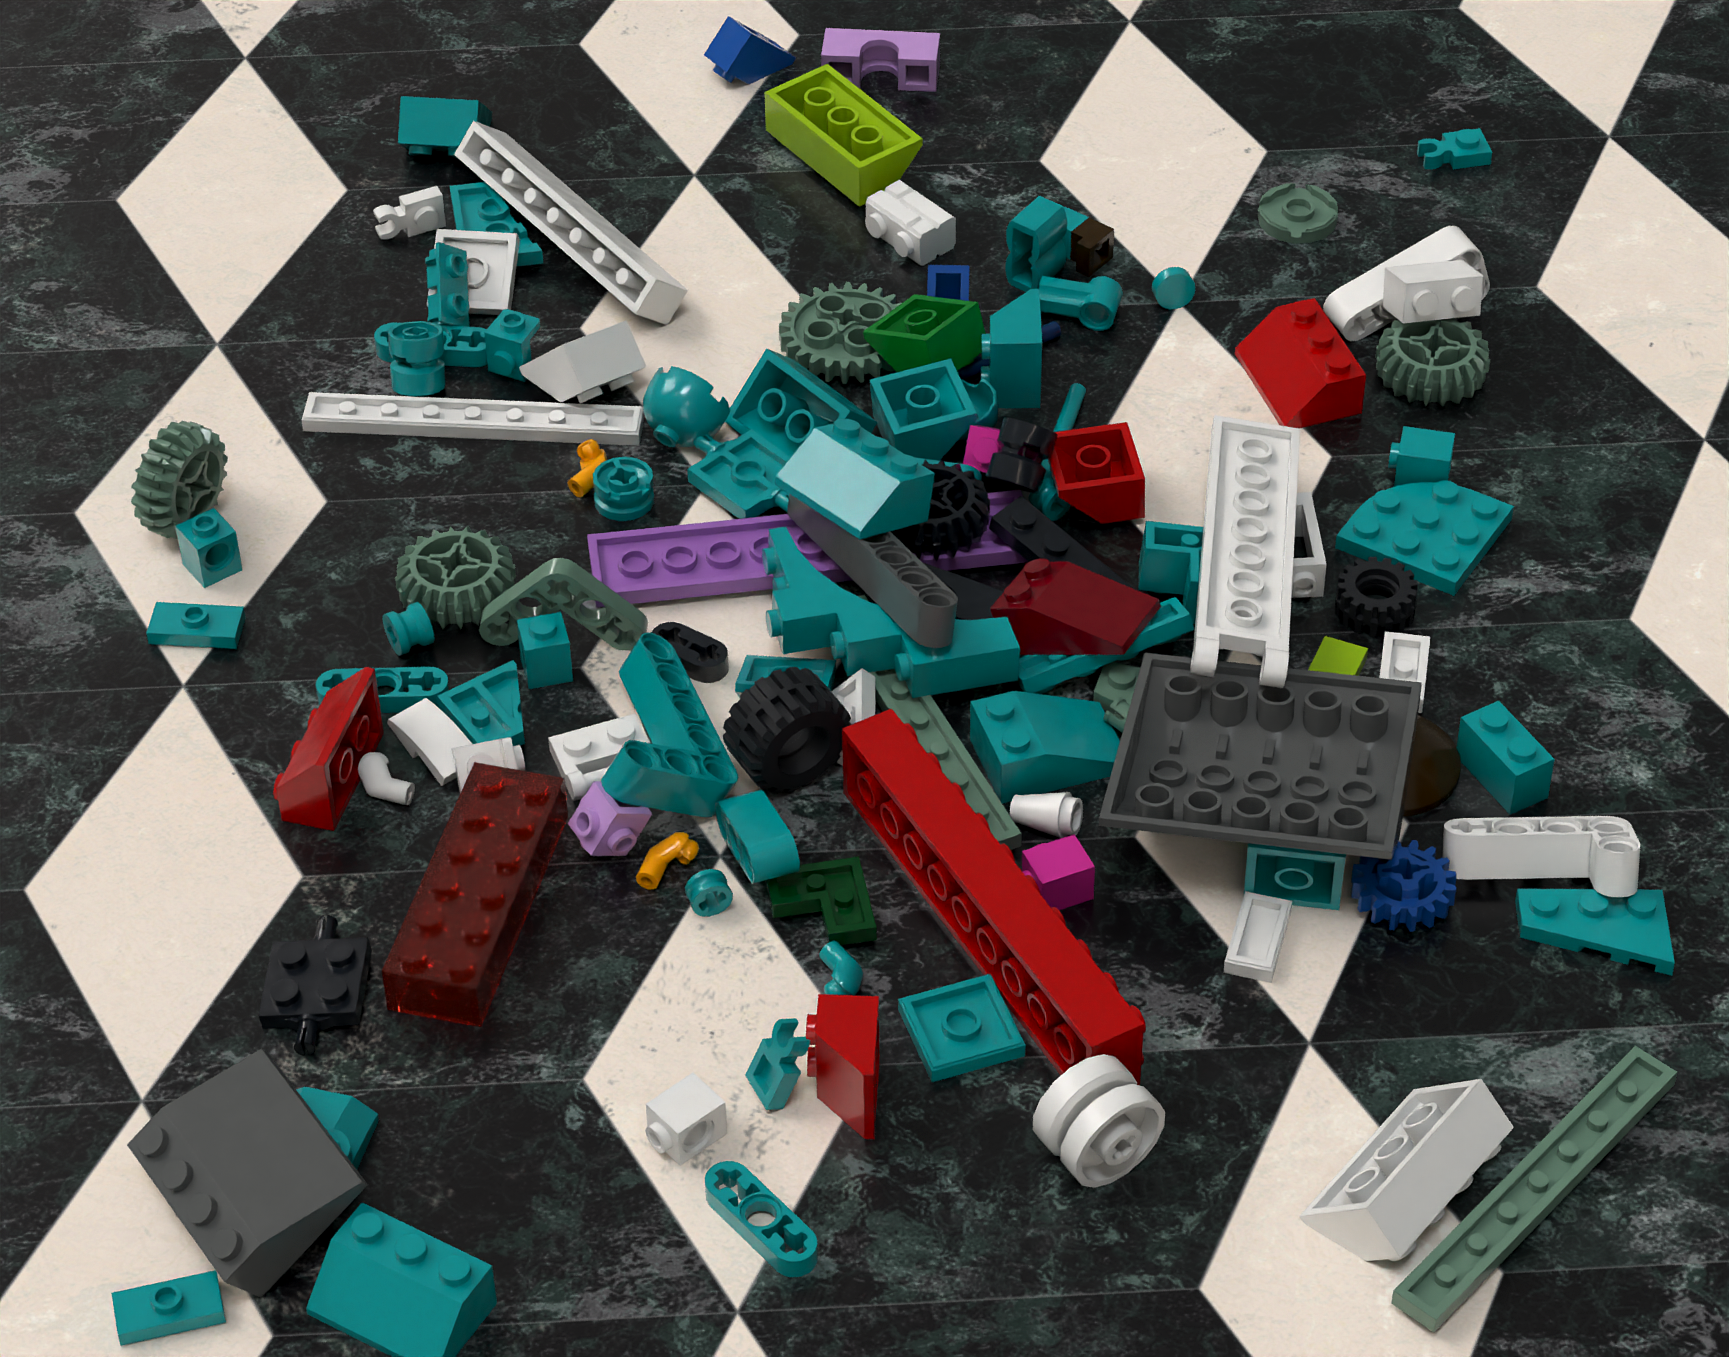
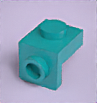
(509, 343)

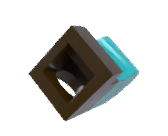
(1084, 241)

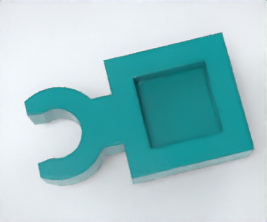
(1458, 148)
(774, 1066)

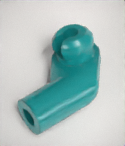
(845, 970)

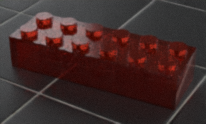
(475, 895)

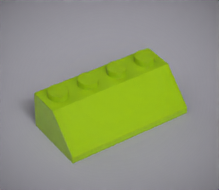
(840, 132)

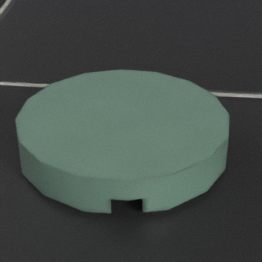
(1298, 213)

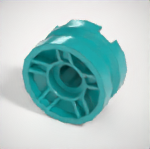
(623, 488)

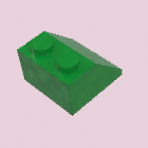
(928, 332)

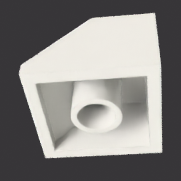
(587, 364)

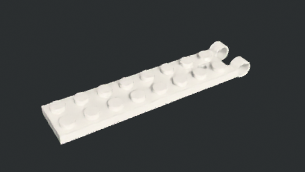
(1247, 546)

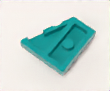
(487, 706)

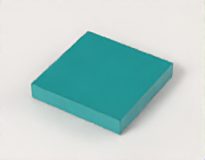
(961, 1027)

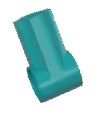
(1091, 302)

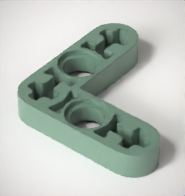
(565, 587)

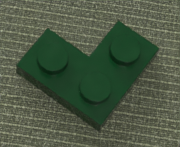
(835, 890)

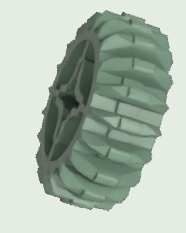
(1433, 360)
(178, 477)
(454, 575)

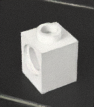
(685, 1119)

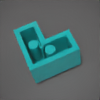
(1171, 561)

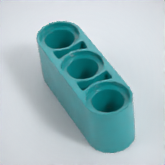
(757, 836)

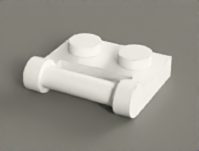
(589, 751)

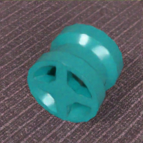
(408, 628)

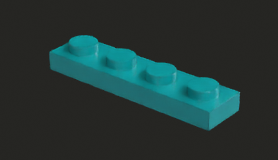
(1042, 672)

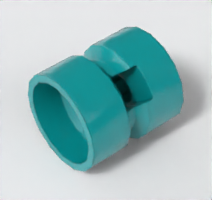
(417, 361)

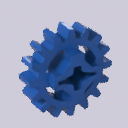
(1406, 888)

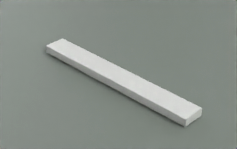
(473, 418)

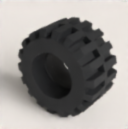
(786, 730)

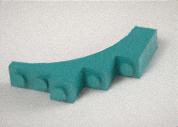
(818, 614)

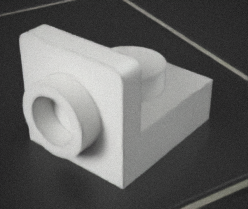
(493, 752)

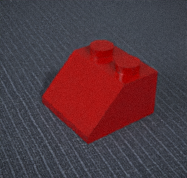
(1099, 472)
(846, 1057)

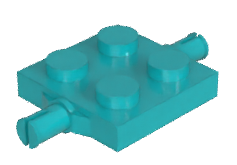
(740, 474)

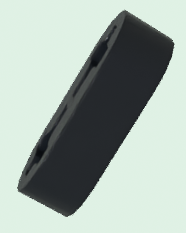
(700, 654)

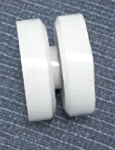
(1098, 1120)

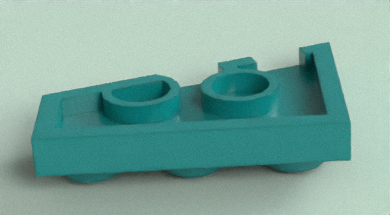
(483, 209)
(1584, 918)

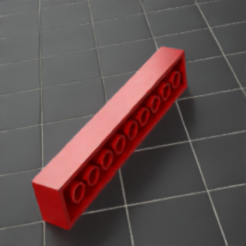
(986, 898)

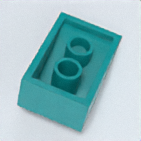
(1040, 742)

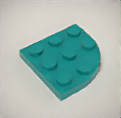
(1429, 528)

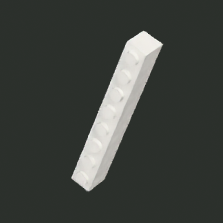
(571, 223)

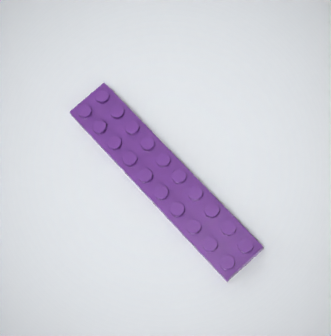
(728, 556)

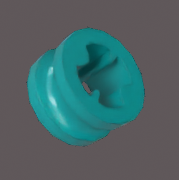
(1048, 501)
(708, 892)

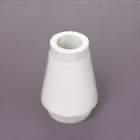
(1048, 812)

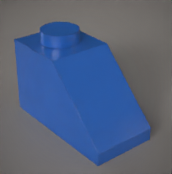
(745, 53)

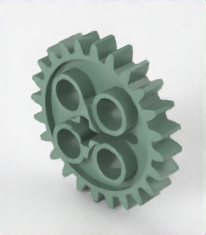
(828, 331)

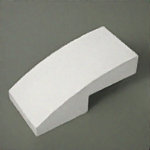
(431, 735)

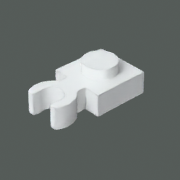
(417, 214)

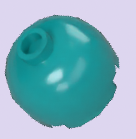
(682, 408)

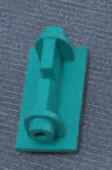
(448, 274)

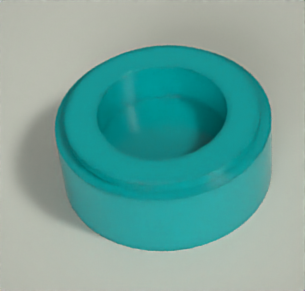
(1173, 288)

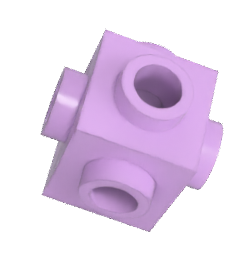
(606, 824)

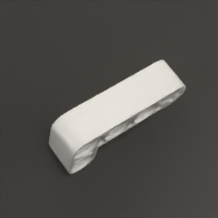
(1358, 305)
(1546, 847)

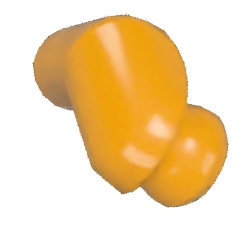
(591, 457)
(660, 855)

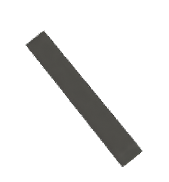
(888, 575)

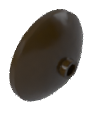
(1433, 769)

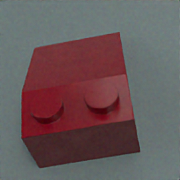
(1072, 610)

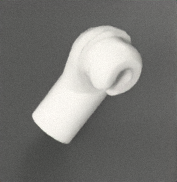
(379, 783)

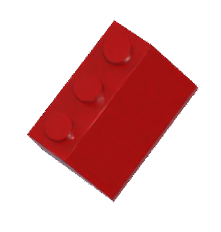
(1302, 366)
(328, 756)

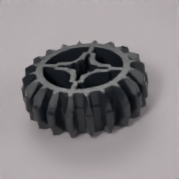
(956, 514)

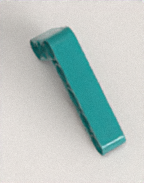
(687, 761)

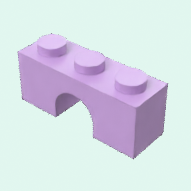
(908, 55)

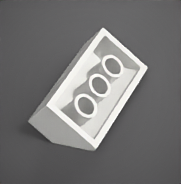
(1410, 1170)

